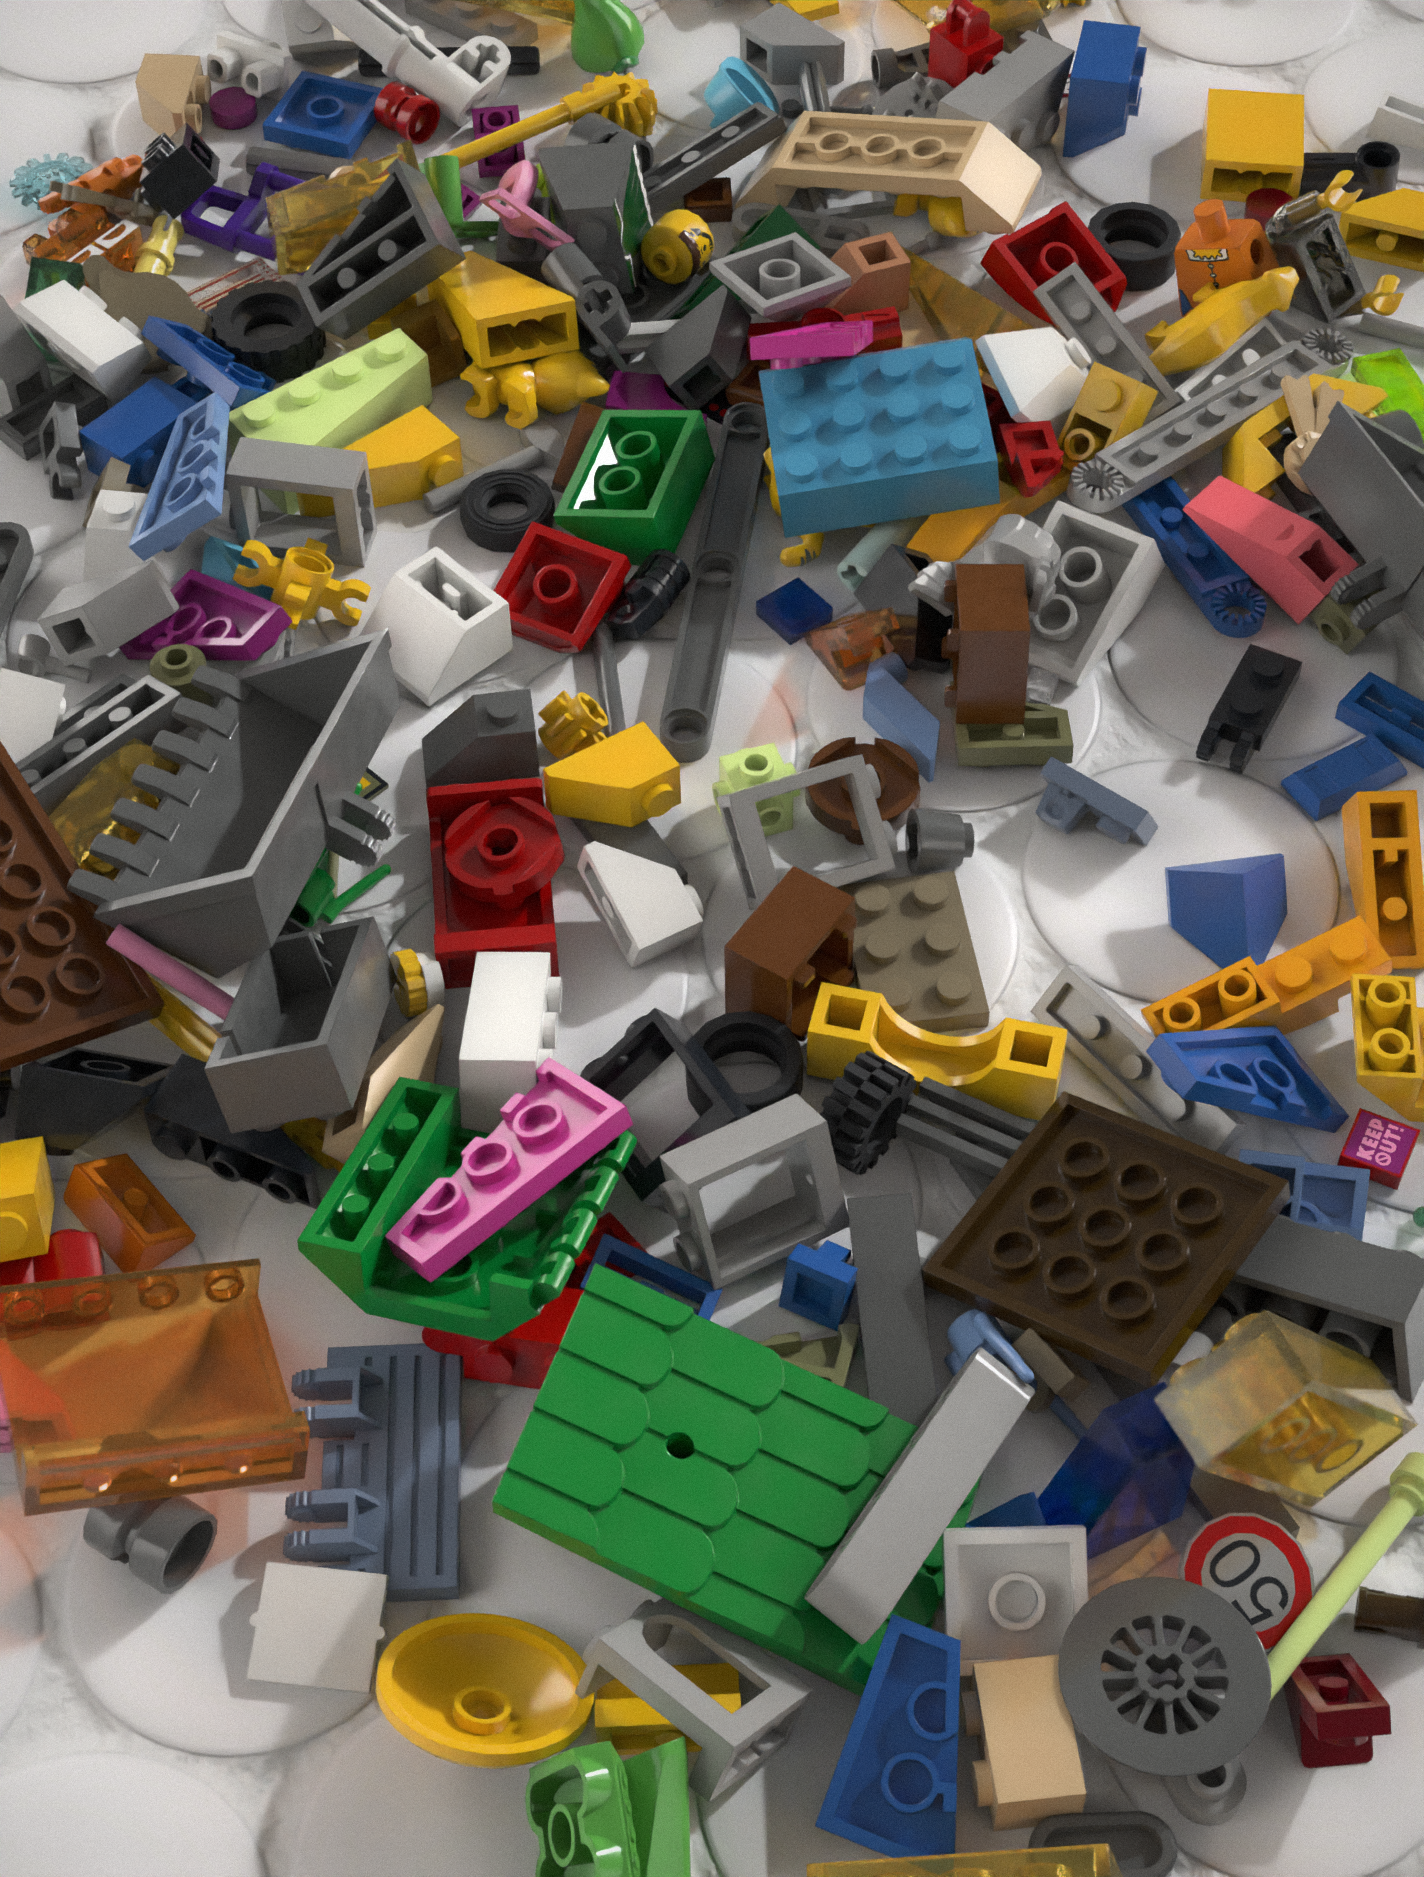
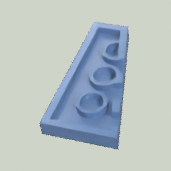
(188, 480)

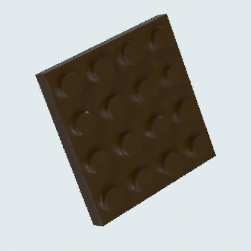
(1107, 1237)

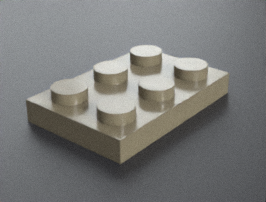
(918, 951)

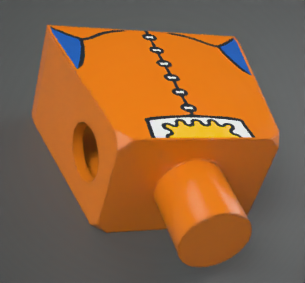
(1219, 252)

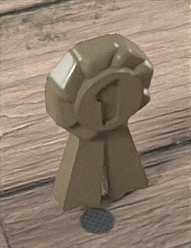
(123, 209)

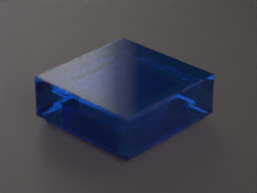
(793, 610)

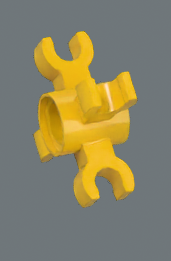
(302, 581)

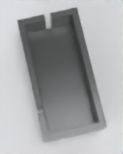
(295, 1039)

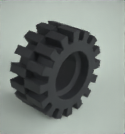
(866, 1109)

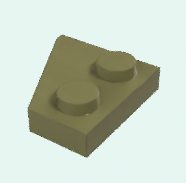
(1042, 735)

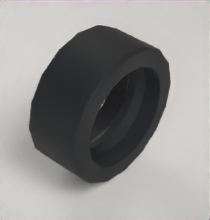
(1142, 224)
(755, 1034)

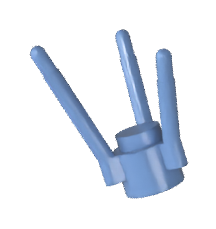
(982, 1330)

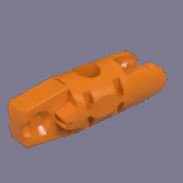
(114, 177)

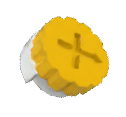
(418, 981)

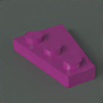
(216, 620)

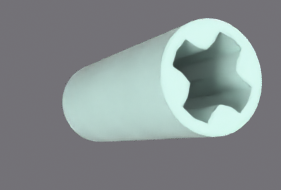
(873, 545)

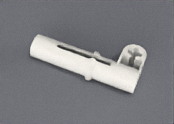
(417, 62)

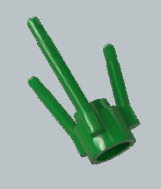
(317, 896)

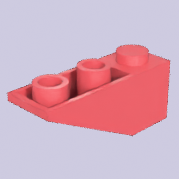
(1273, 545)

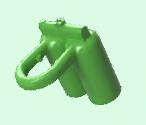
(444, 179)

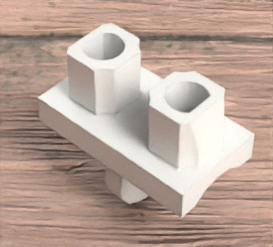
(253, 65)

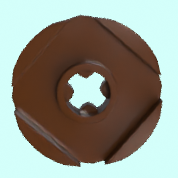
(898, 781)

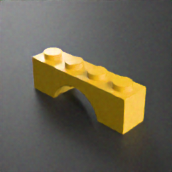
(1007, 1067)

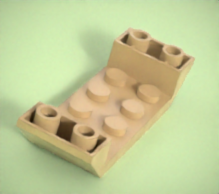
(901, 158)

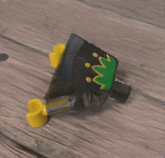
(1313, 245)

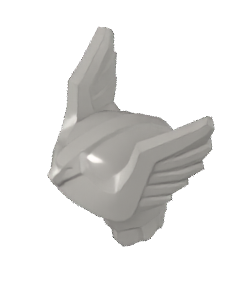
(1006, 542)

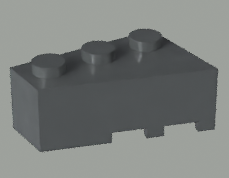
(382, 256)

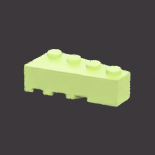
(338, 401)

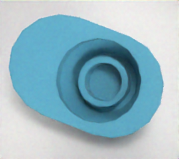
(735, 89)

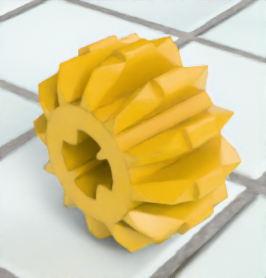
(636, 107)

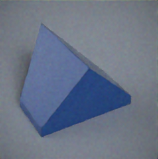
(1229, 906)

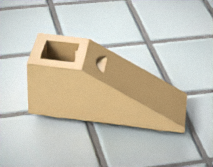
(408, 1054)

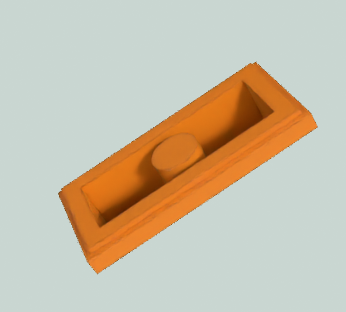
(126, 1212)

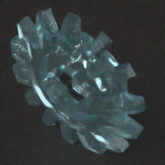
(30, 179)

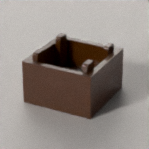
(988, 643)
(790, 947)

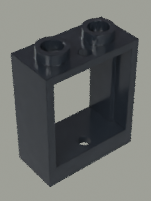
(632, 1060)

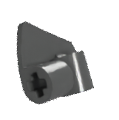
(575, 275)

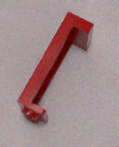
(473, 925)

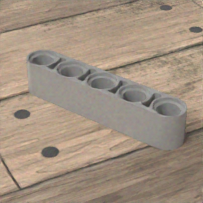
(919, 1496)

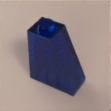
(1121, 1475)

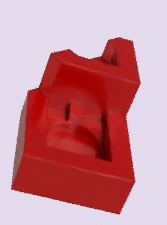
(1029, 454)

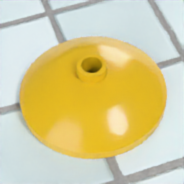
(483, 1690)

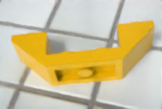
(1247, 453)

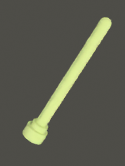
(1404, 1503)

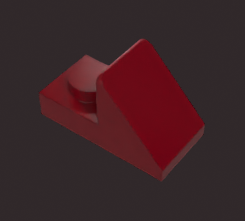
(1335, 1711)

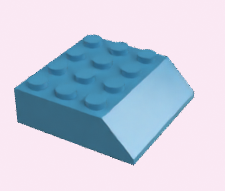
(880, 437)

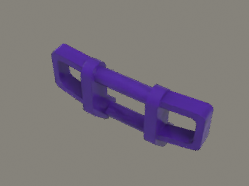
(248, 213)

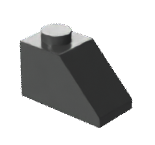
(483, 741)

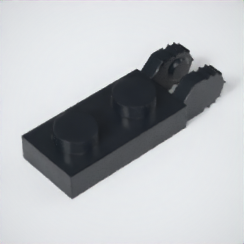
(1250, 705)

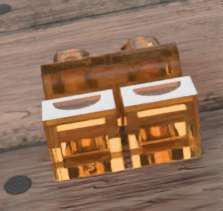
(87, 235)

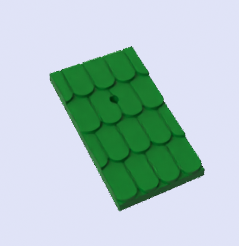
(708, 1473)

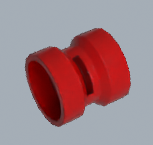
(406, 112)

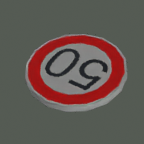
(1253, 1568)

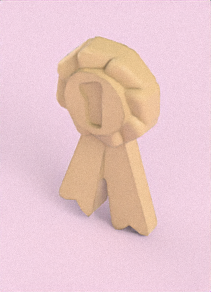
(1309, 421)

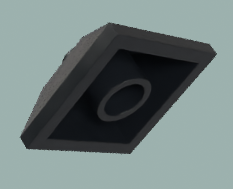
(82, 1096)

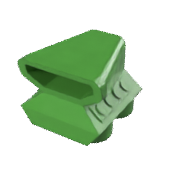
(612, 1813)

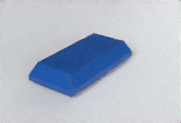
(1337, 777)

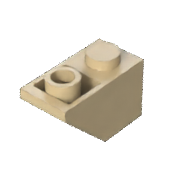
(172, 92)

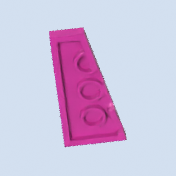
(812, 343)
(500, 1176)

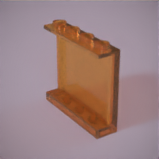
(144, 1387)

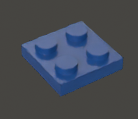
(323, 115)

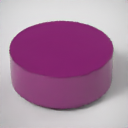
(233, 108)

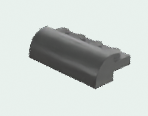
(95, 731)

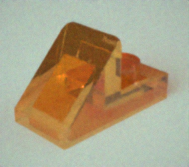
(851, 644)

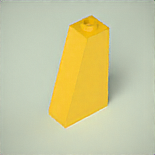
(504, 313)

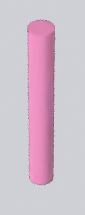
(170, 971)

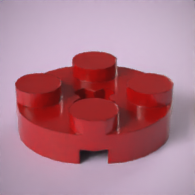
(507, 877)

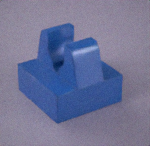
(819, 1284)

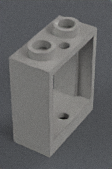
(308, 471)
(750, 844)
(774, 1232)

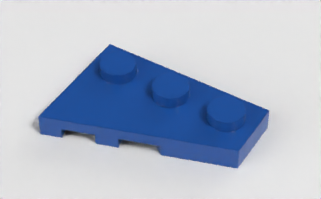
(1246, 1072)

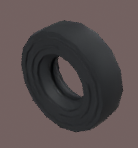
(501, 487)

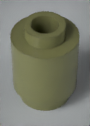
(176, 667)

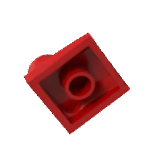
(560, 588)

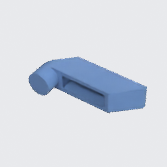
(899, 715)

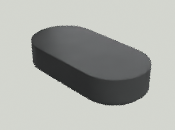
(1137, 1839)

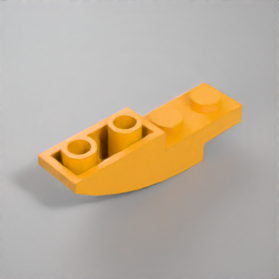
(954, 533)
(1281, 992)

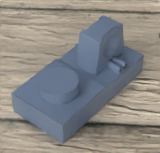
(1074, 794)

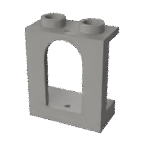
(728, 1741)

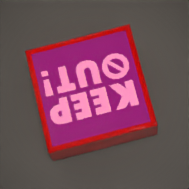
(1379, 1146)

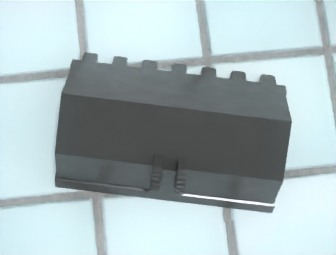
(1375, 498)
(187, 872)

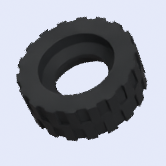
(263, 305)

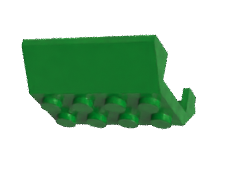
(497, 1283)

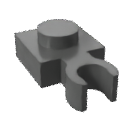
(59, 448)

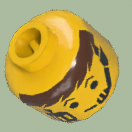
(677, 246)

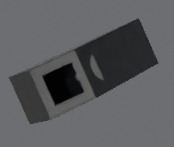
(190, 1125)

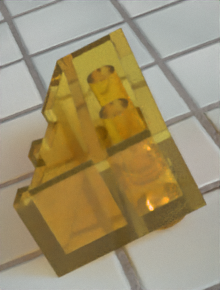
(312, 212)

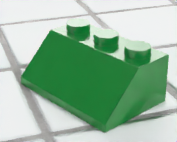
(638, 481)

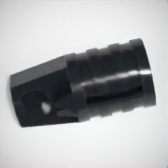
(648, 594)

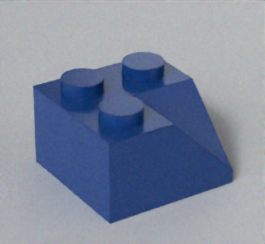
(1103, 85)

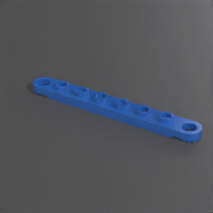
(1197, 560)

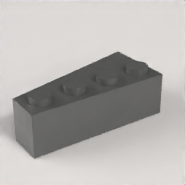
(1341, 1291)

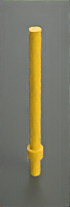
(569, 110)

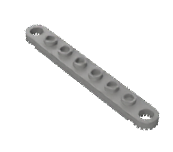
(1201, 423)

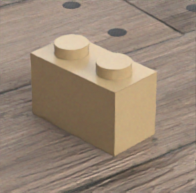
(1024, 1742)

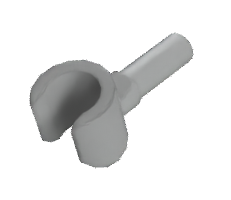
(36, 660)

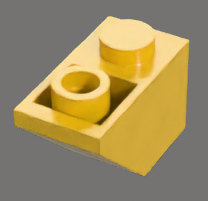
(1103, 414)

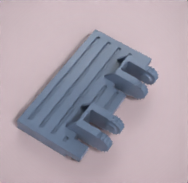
(397, 1475)

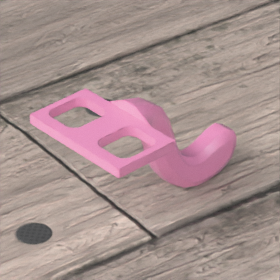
(517, 218)

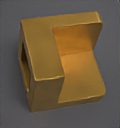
(436, 337)

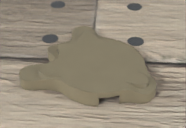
(143, 295)

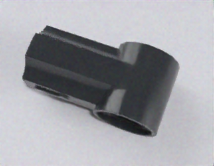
(1373, 167)

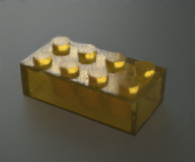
(1283, 1409)

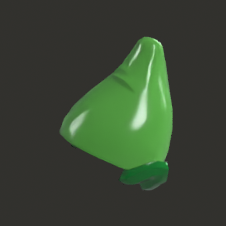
(605, 36)

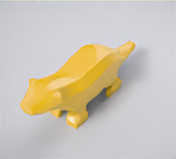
(1219, 320)

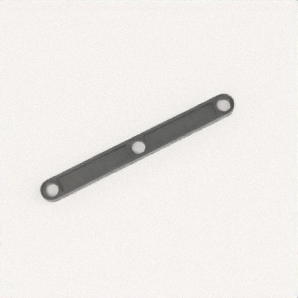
(712, 604)

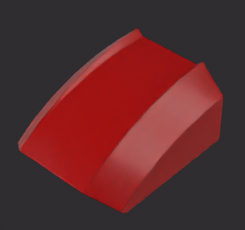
(1046, 248)

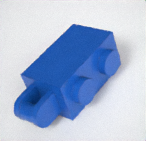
(139, 428)

